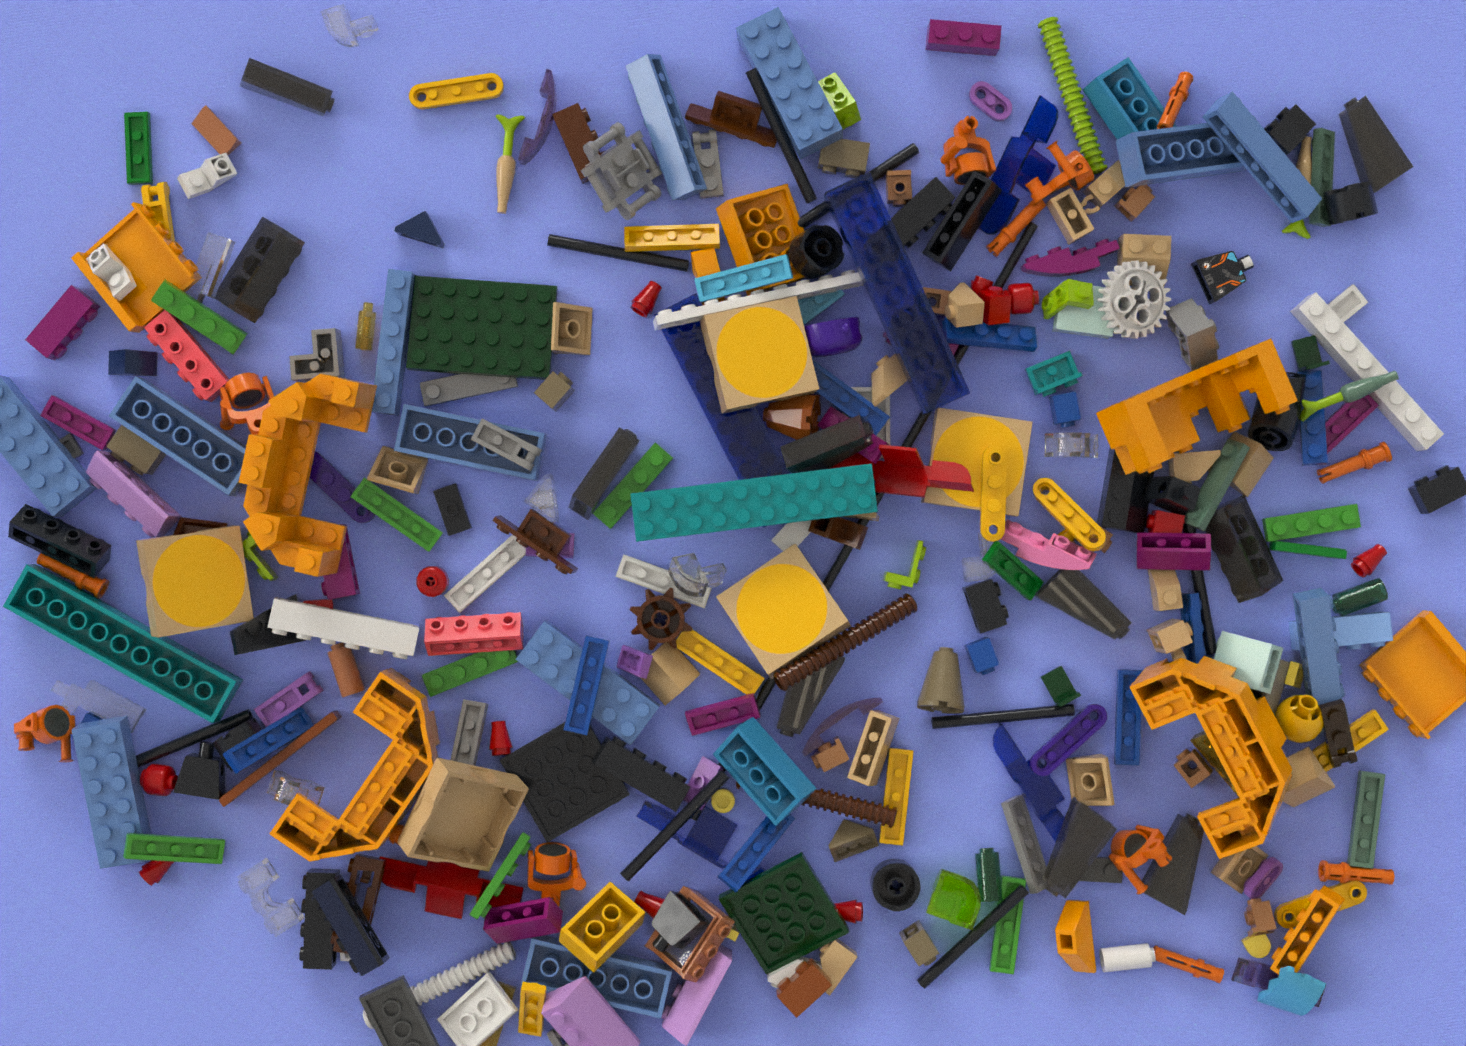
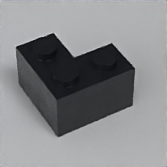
(1289, 128)

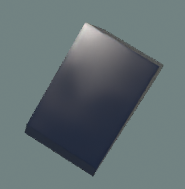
(420, 229)
(132, 363)

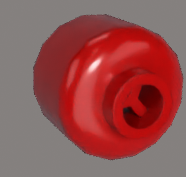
(1022, 298)
(440, 578)
(158, 779)

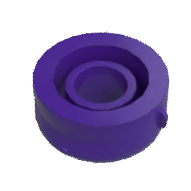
(833, 336)

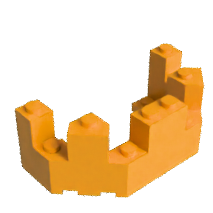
(1159, 420)
(280, 465)
(1242, 735)
(389, 789)

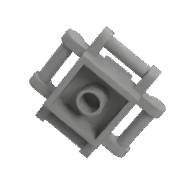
(621, 171)

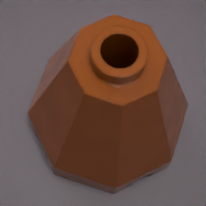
(794, 416)

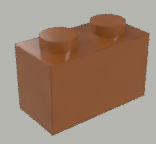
(803, 987)

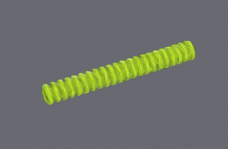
(1071, 93)

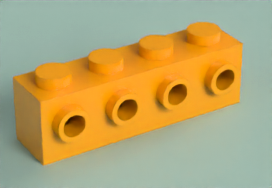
(1309, 930)

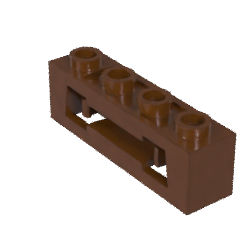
(368, 865)

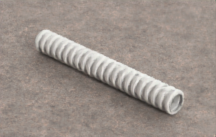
(460, 974)

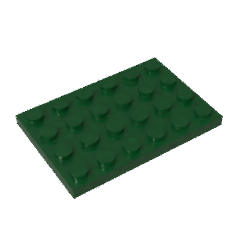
(481, 327)

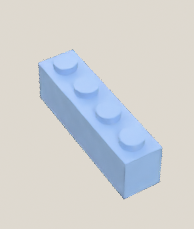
(1355, 630)

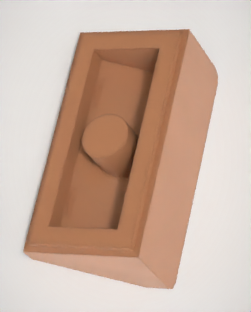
(215, 131)

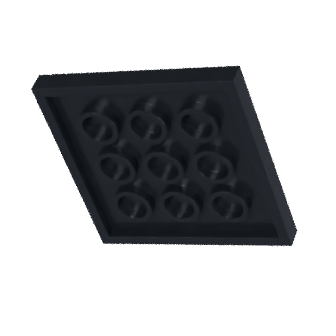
(563, 780)

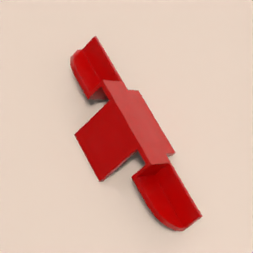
(907, 475)
(445, 885)

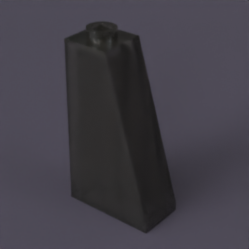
(286, 88)
(1371, 144)
(828, 446)
(603, 473)
(1080, 599)
(804, 697)
(1076, 847)
(1175, 880)

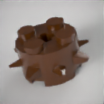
(657, 632)

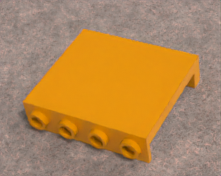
(151, 259)
(1420, 673)

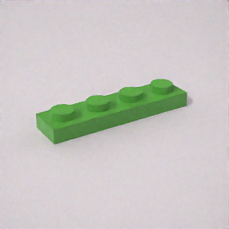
(199, 316)
(634, 482)
(396, 514)
(1311, 522)
(467, 670)
(174, 848)
(507, 868)
(1007, 931)

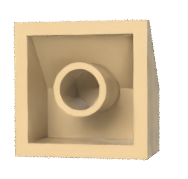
(1145, 248)

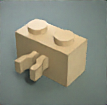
(1071, 216)
(1170, 637)

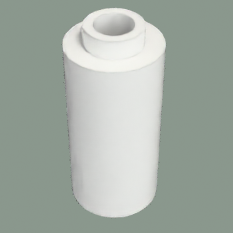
(1126, 957)

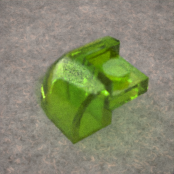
(955, 899)

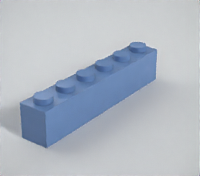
(666, 127)
(1262, 157)
(393, 342)
(1318, 645)

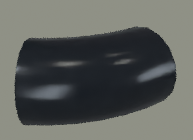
(1279, 430)

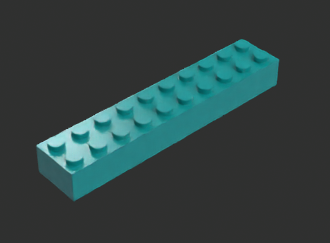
(754, 502)
(122, 643)

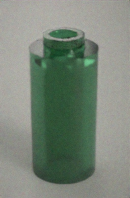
(1359, 597)
(988, 875)

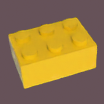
(601, 926)

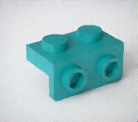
(1053, 373)

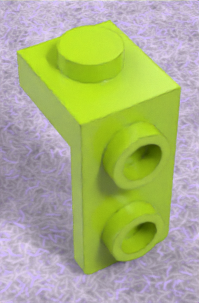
(840, 100)
(1068, 293)
(252, 555)
(896, 580)

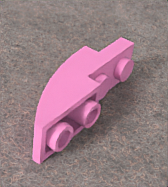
(1052, 553)

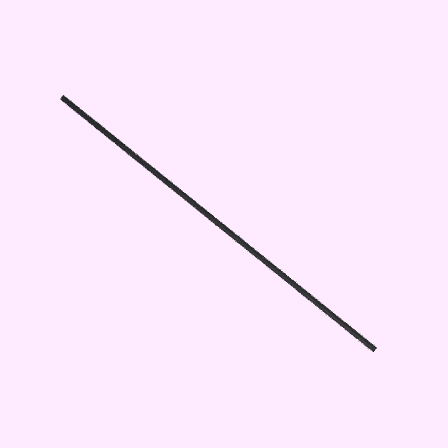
(908, 442)

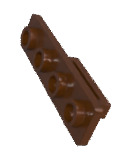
(734, 117)
(540, 535)

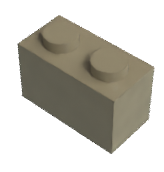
(844, 157)
(555, 390)
(136, 451)
(919, 944)

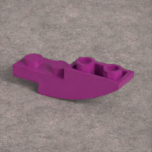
(1062, 263)

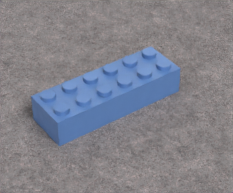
(789, 83)
(1174, 155)
(181, 434)
(448, 439)
(38, 454)
(618, 702)
(111, 786)
(622, 979)

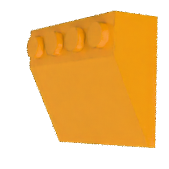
(761, 228)

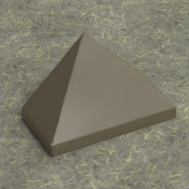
(851, 840)

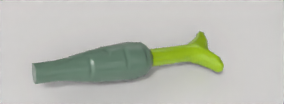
(1348, 393)

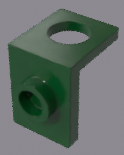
(1307, 353)
(1059, 686)

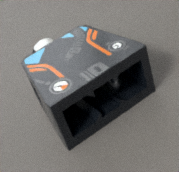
(1221, 274)

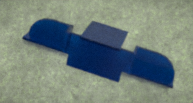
(1021, 164)
(1037, 790)
(705, 838)

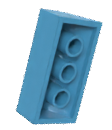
(1124, 100)
(764, 771)

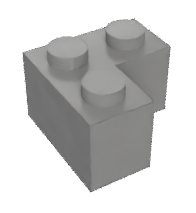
(1194, 333)
(326, 357)

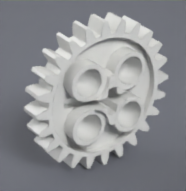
(1134, 299)

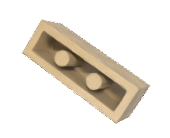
(873, 747)

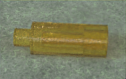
(365, 328)

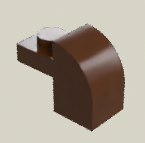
(840, 530)

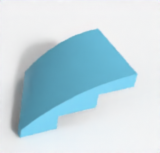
(1292, 991)

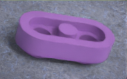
(992, 99)
(1263, 878)

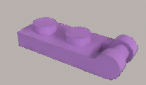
(288, 699)

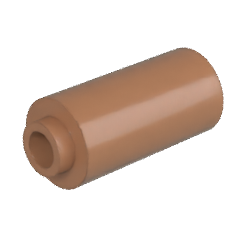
(345, 670)

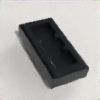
(452, 509)

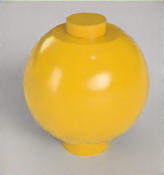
(1298, 718)

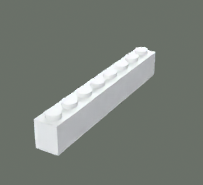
(1361, 364)

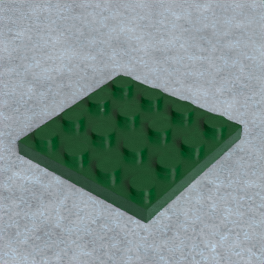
(784, 913)

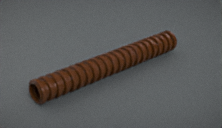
(845, 642)
(850, 807)

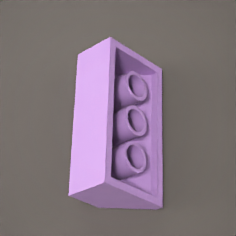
(131, 493)
(693, 998)
(586, 1017)

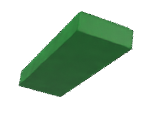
(138, 148)
(1305, 549)
(1012, 570)

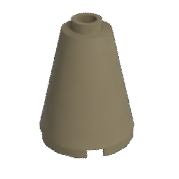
(942, 684)

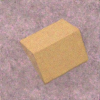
(571, 329)
(1252, 467)
(398, 470)
(669, 673)
(1307, 778)
(1090, 780)
(1239, 867)

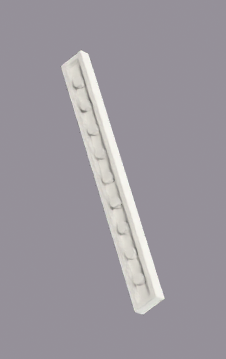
(802, 290)

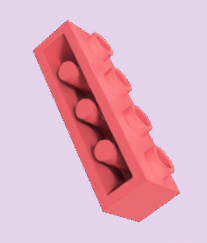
(187, 354)
(473, 634)

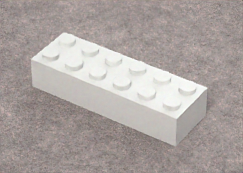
(344, 627)

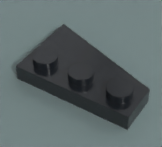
(256, 636)

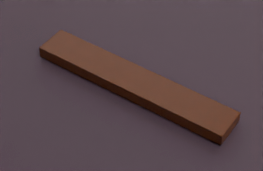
(279, 758)

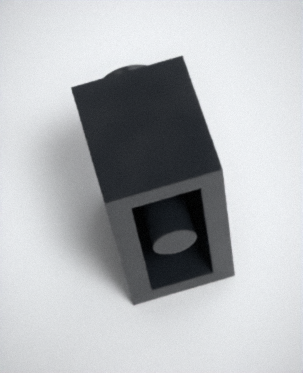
(1438, 490)
(985, 605)

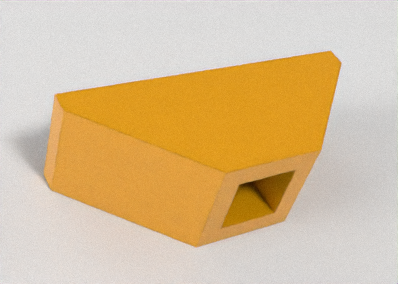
(1075, 936)

